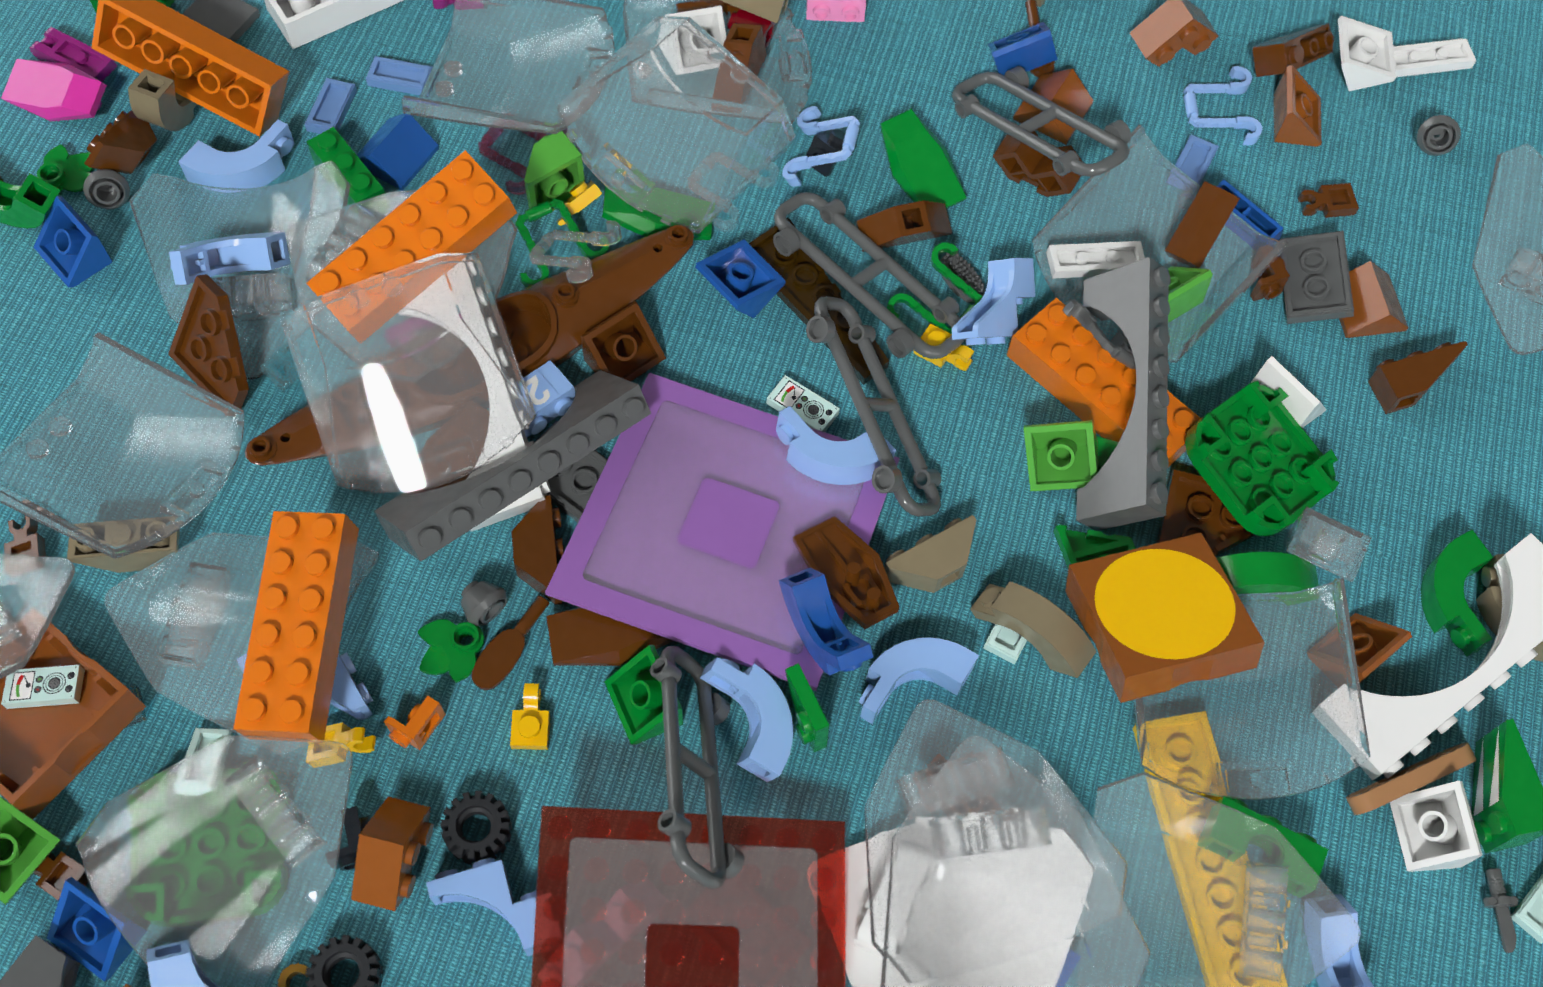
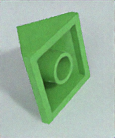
(1186, 289)
(1061, 455)
(22, 849)

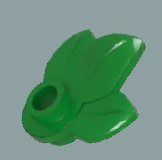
(64, 170)
(446, 648)

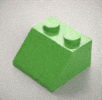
(553, 170)

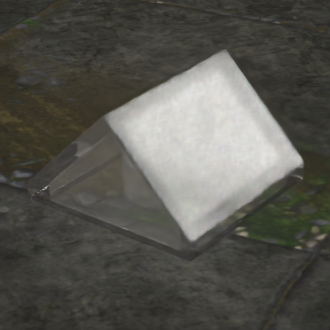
(1327, 543)

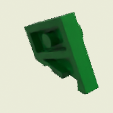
(1090, 545)
(812, 723)

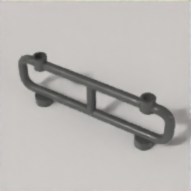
(1016, 82)
(902, 339)
(886, 477)
(725, 858)

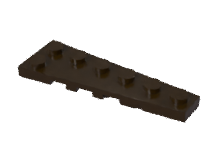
(803, 287)

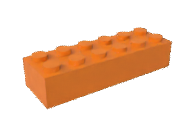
(199, 61)
(443, 216)
(1087, 378)
(297, 626)

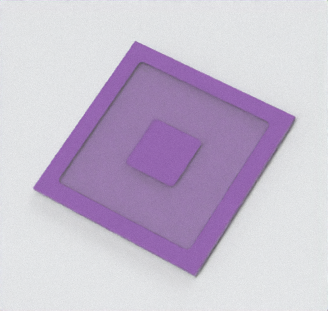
(702, 527)

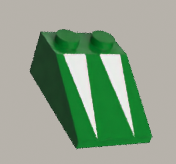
(1505, 791)

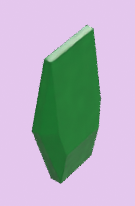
(920, 161)
(640, 222)

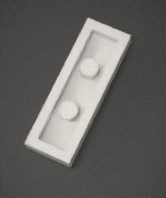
(1433, 57)
(1091, 258)

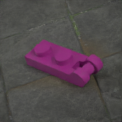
(65, 49)

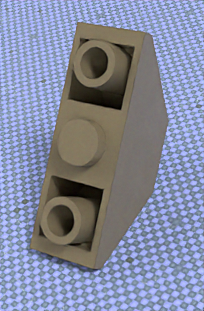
(85, 555)
(934, 559)

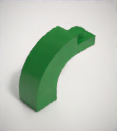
(26, 204)
(1268, 572)
(1444, 592)

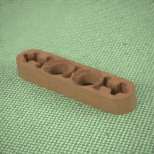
(1411, 778)

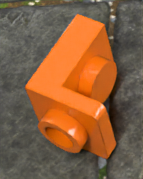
(421, 724)

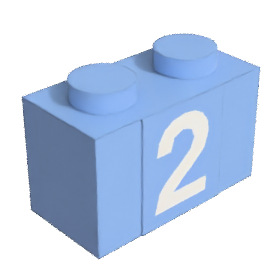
(550, 395)

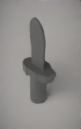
(1501, 903)

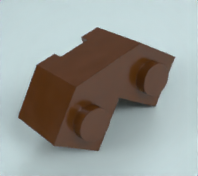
(1026, 164)

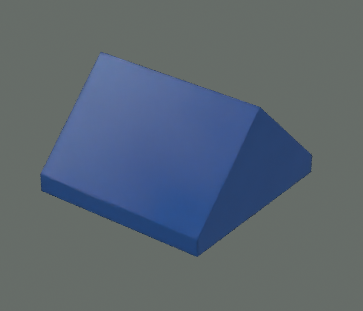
(1025, 48)
(398, 151)
(70, 245)
(742, 277)
(87, 932)

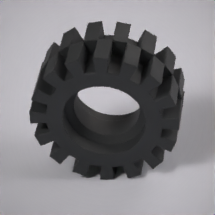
(460, 812)
(343, 949)

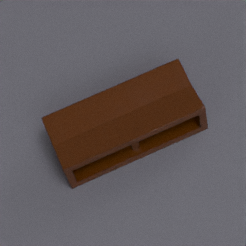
(1201, 225)

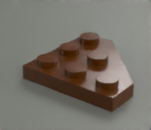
(208, 343)
(1196, 509)

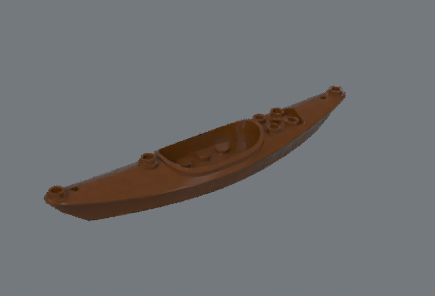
(541, 323)

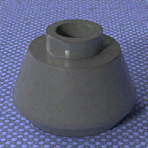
(1438, 135)
(106, 189)
(482, 602)

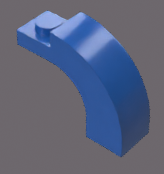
(819, 624)

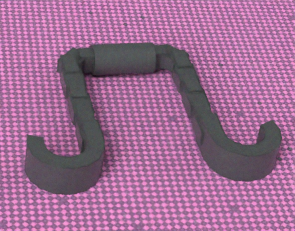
(1119, 349)

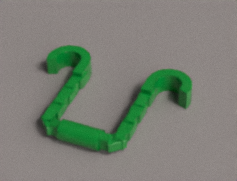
(539, 211)
(945, 272)

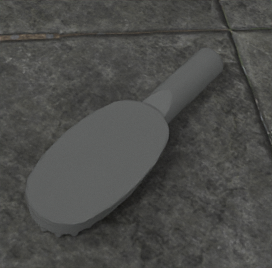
(965, 272)

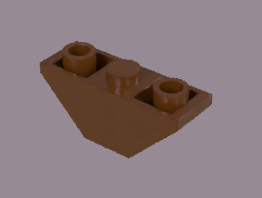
(121, 144)
(906, 224)
(536, 546)

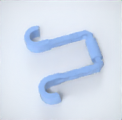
(1232, 88)
(812, 128)

